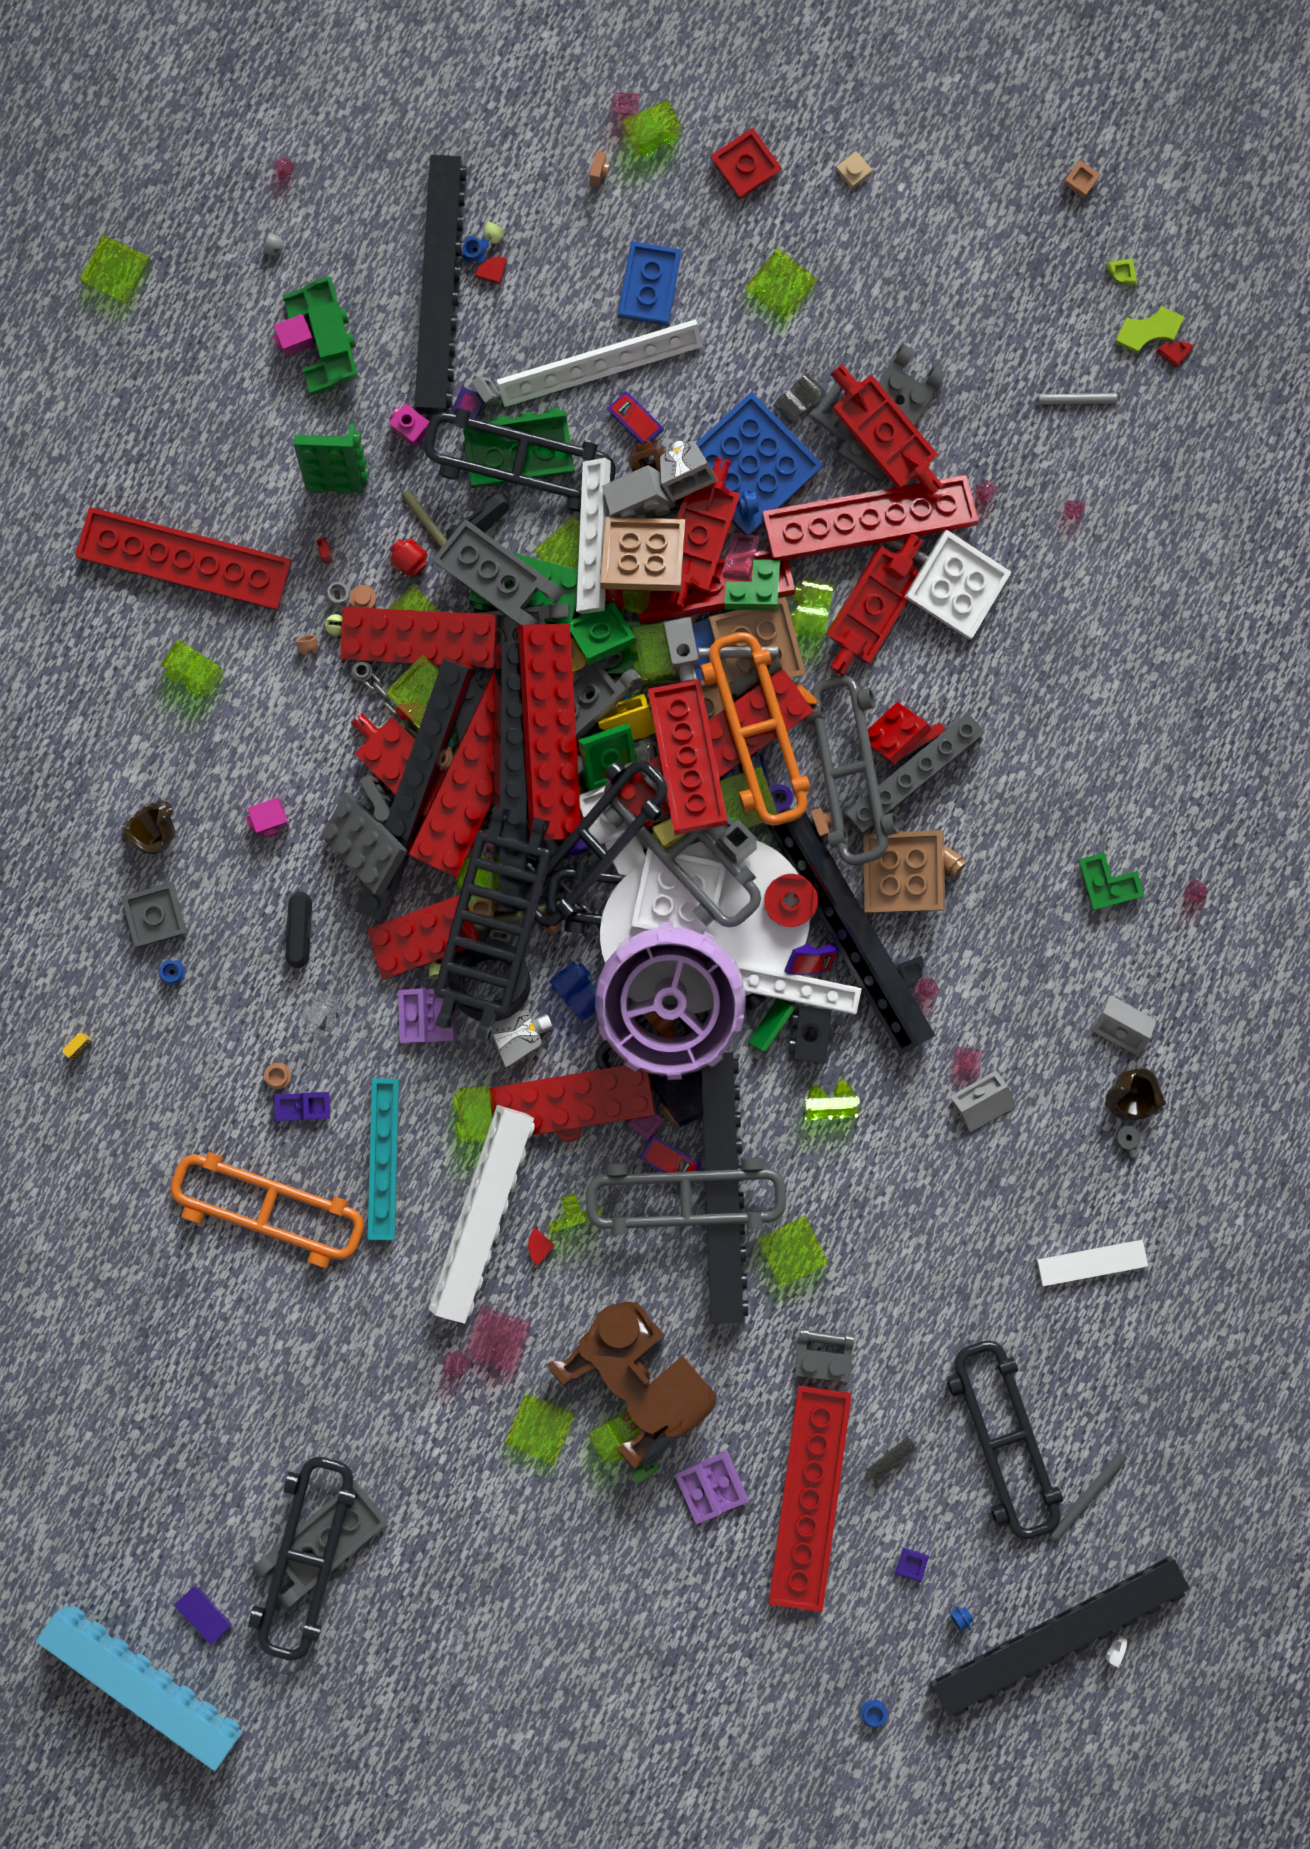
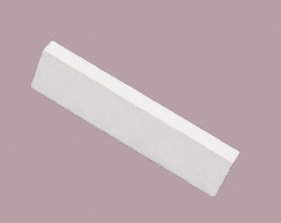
(1092, 1263)

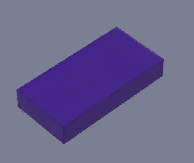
(203, 1614)

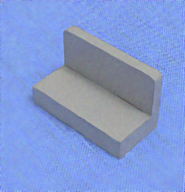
(1124, 1025)
(983, 1101)

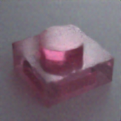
(626, 103)
(966, 1061)

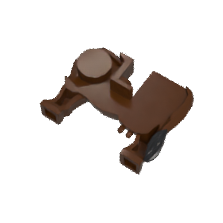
(661, 1409)

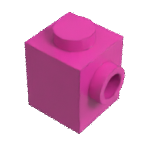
(293, 336)
(408, 425)
(267, 818)

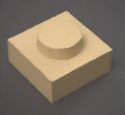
(854, 170)

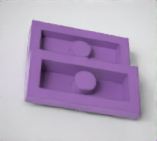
(418, 1017)
(711, 1487)

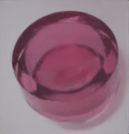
(284, 167)
(985, 492)
(1074, 507)
(1196, 891)
(927, 988)

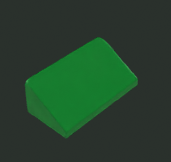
(771, 1025)

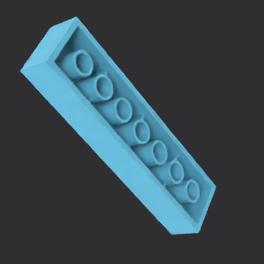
(140, 1686)

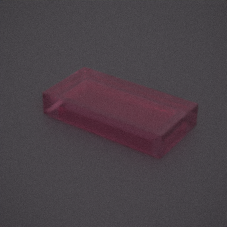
(741, 557)

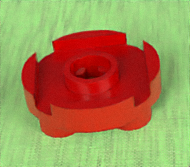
(801, 889)

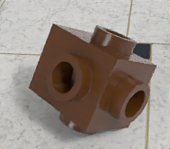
(645, 450)

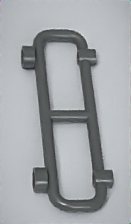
(884, 824)
(706, 910)
(750, 1170)

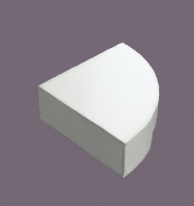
(1116, 1650)

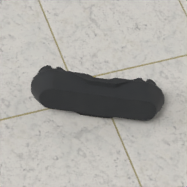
(487, 513)
(298, 929)

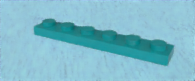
(383, 1159)

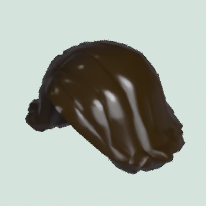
(150, 828)
(1135, 1095)

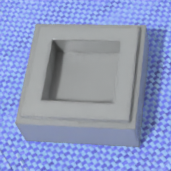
(487, 390)

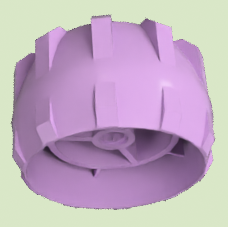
(666, 1054)

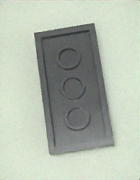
(363, 843)

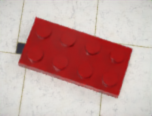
(416, 938)

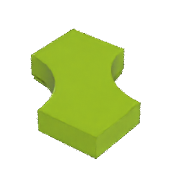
(1160, 326)

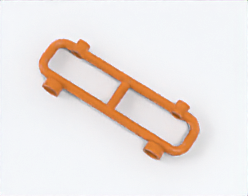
(752, 798)
(320, 1254)

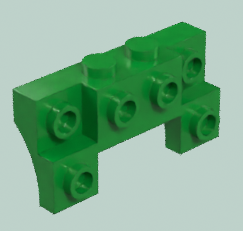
(328, 323)

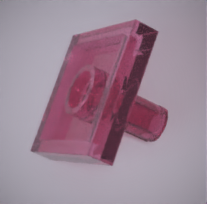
(497, 1339)

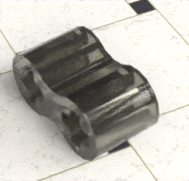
(799, 399)

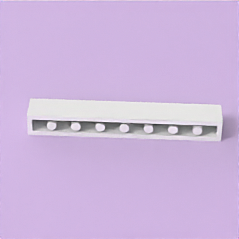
(481, 1214)

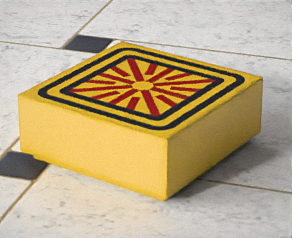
(77, 1045)

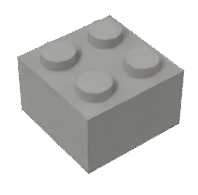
(638, 495)

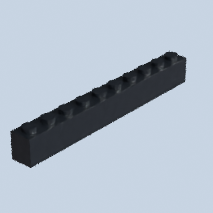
(439, 284)
(509, 768)
(421, 774)
(854, 935)
(723, 1196)
(1059, 1636)

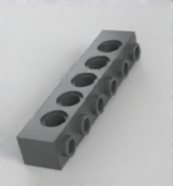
(917, 771)

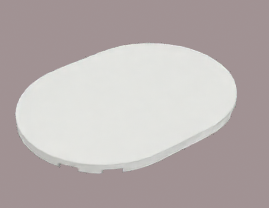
(753, 943)

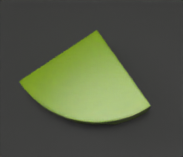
(1123, 271)

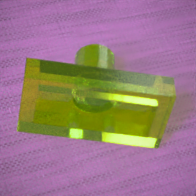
(573, 1214)

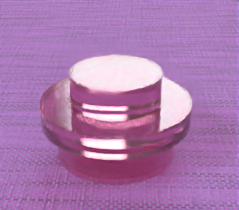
(454, 1364)

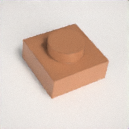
(599, 168)
(1082, 179)
(823, 822)

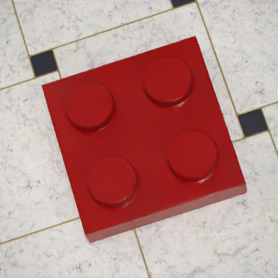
(746, 163)
(896, 733)

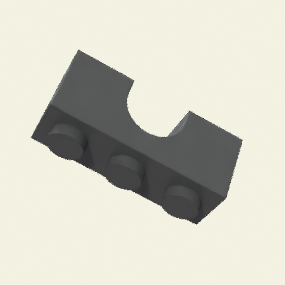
(734, 839)

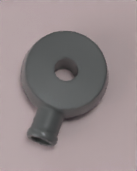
(1132, 1143)

